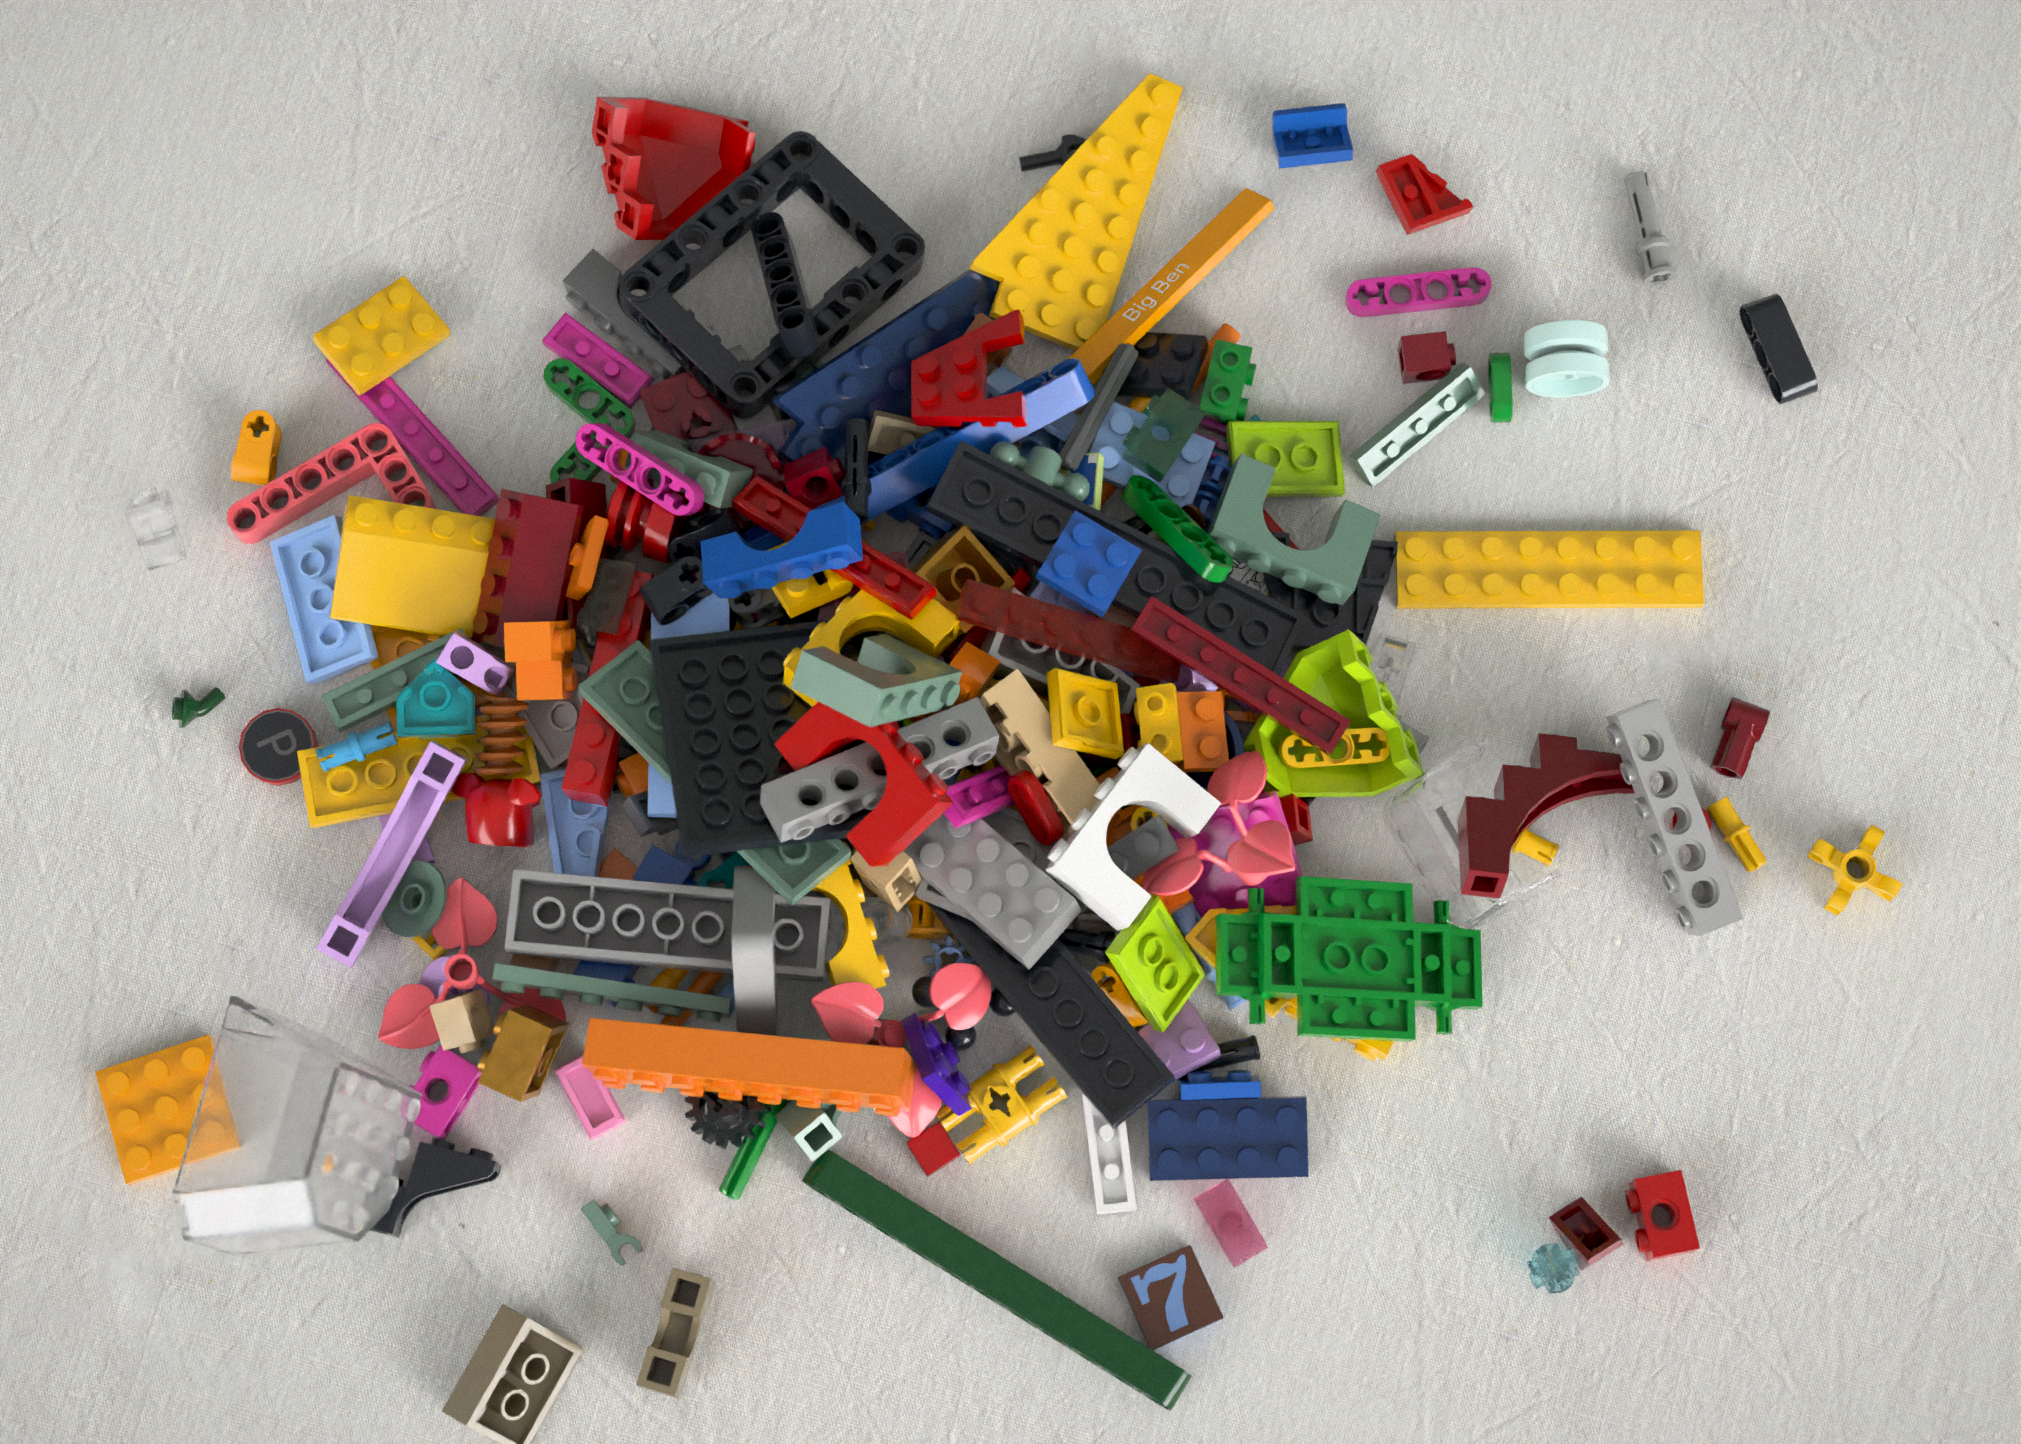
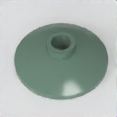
(403, 912)

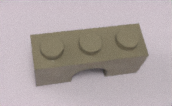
(677, 1333)

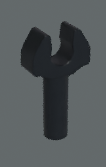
(1054, 157)

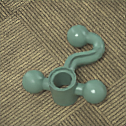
(1043, 465)

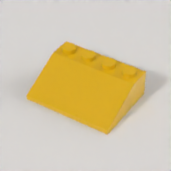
(410, 566)

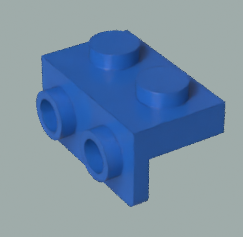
(1311, 135)
(1234, 1085)

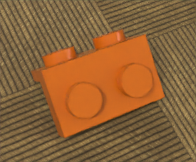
(1202, 731)

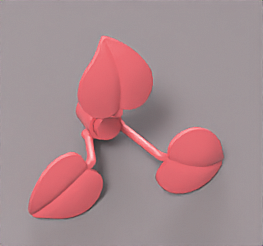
(1259, 852)
(465, 921)
(851, 1015)

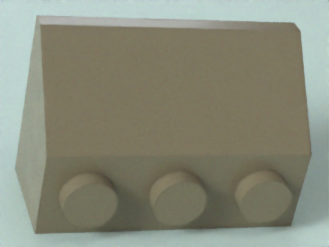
(512, 1379)

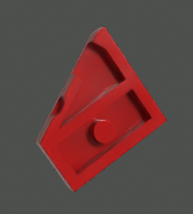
(1419, 195)

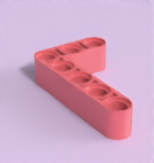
(333, 483)

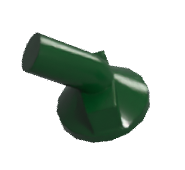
(187, 708)

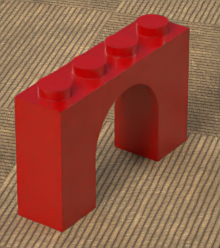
(911, 794)

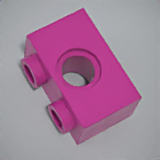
(462, 1079)

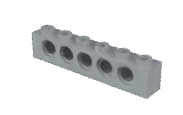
(792, 819)
(1719, 903)

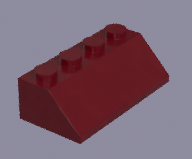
(526, 563)

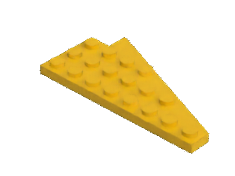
(1074, 235)

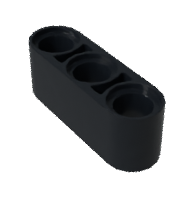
(1778, 348)

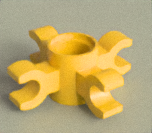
(1880, 884)

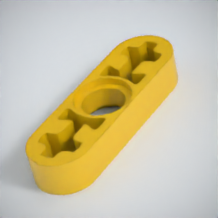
(1364, 756)

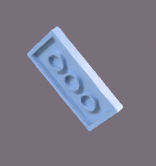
(307, 575)

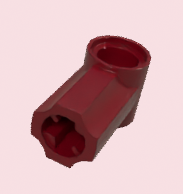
(1741, 730)

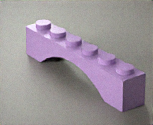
(392, 853)

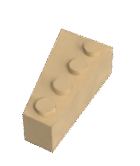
(1028, 746)

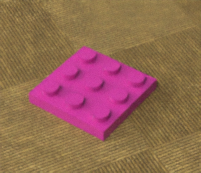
(1226, 890)

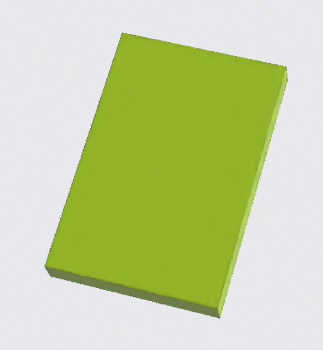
(1302, 452)
(1155, 964)

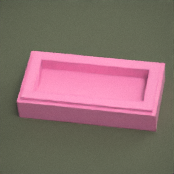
(590, 1099)

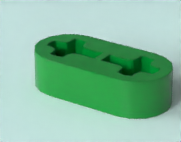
(1500, 387)

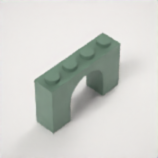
(1243, 534)
(882, 686)

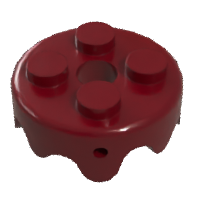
(752, 453)

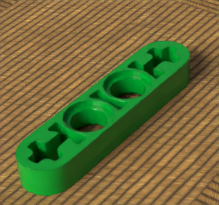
(1177, 529)

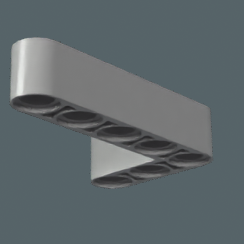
(754, 953)

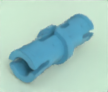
(356, 746)

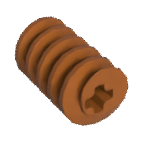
(501, 736)

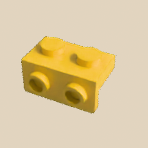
(1159, 719)

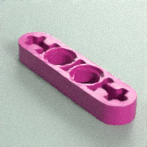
(1419, 298)
(641, 464)

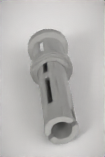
(1651, 242)

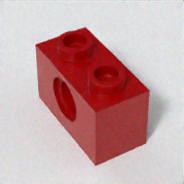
(1669, 1192)

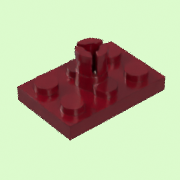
(685, 409)

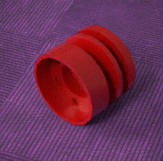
(638, 517)

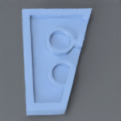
(574, 828)

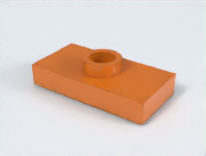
(585, 557)

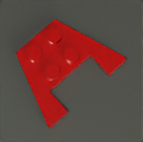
(952, 379)

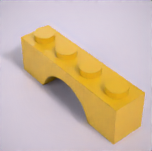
(856, 956)

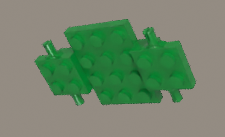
(1350, 960)

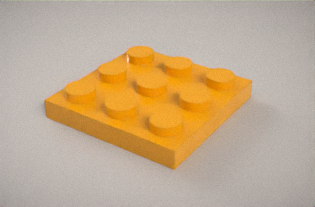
(154, 1106)

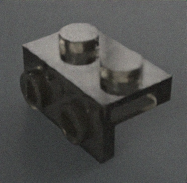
(605, 600)

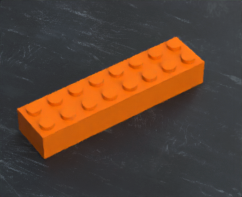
(750, 1066)

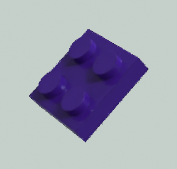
(937, 1064)

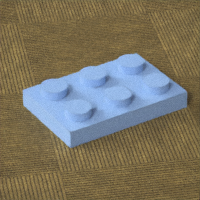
(1183, 476)

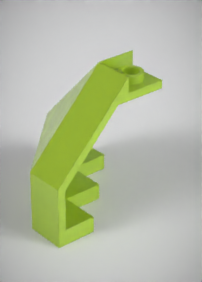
(1341, 678)

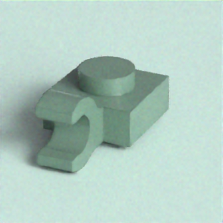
(604, 1222)

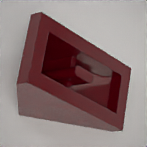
(1585, 1232)

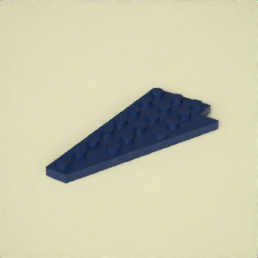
(878, 369)

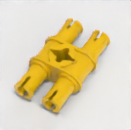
(1022, 1110)

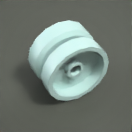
(1566, 358)

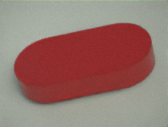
(1035, 807)

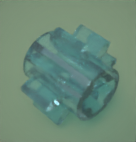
(1553, 1268)

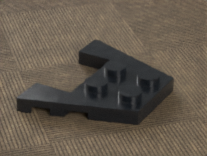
(1331, 619)

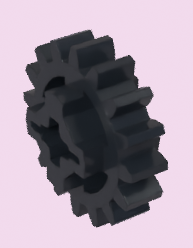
(718, 1120)

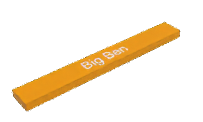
(1174, 280)

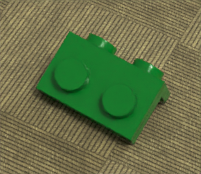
(1225, 381)

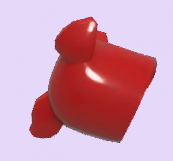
(498, 809)

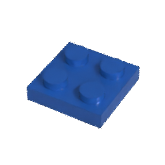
(1088, 563)

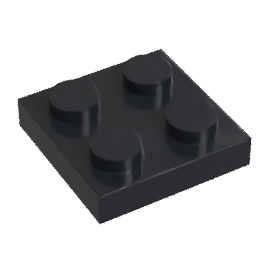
(1165, 363)

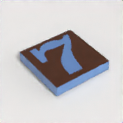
(1170, 1298)

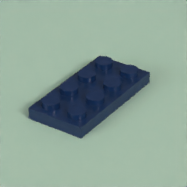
(1228, 1138)

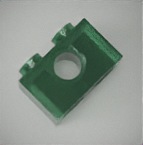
(1157, 456)

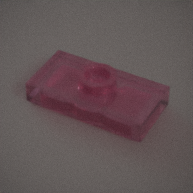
(1230, 1223)

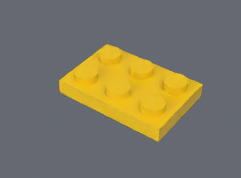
(381, 335)

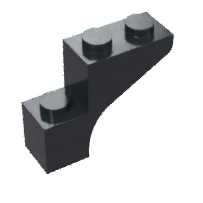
(436, 1172)

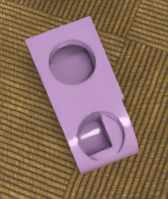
(475, 663)

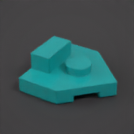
(435, 706)

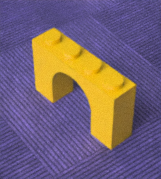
(928, 631)

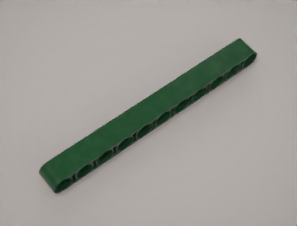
(997, 1279)

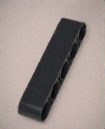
(785, 284)

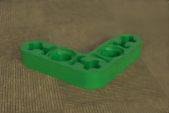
(561, 391)

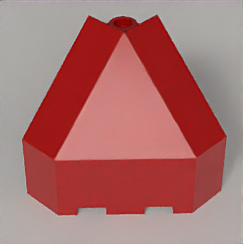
(666, 160)

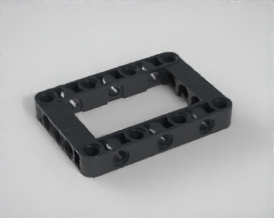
(726, 221)

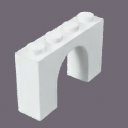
(1083, 860)

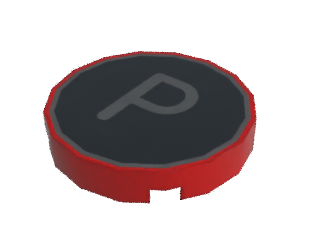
(271, 745)

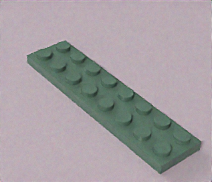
(628, 700)

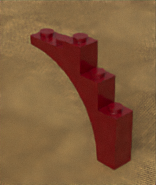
(1521, 796)

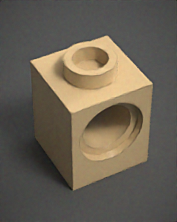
(462, 1021)

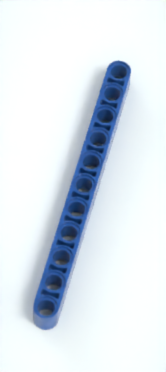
(926, 458)

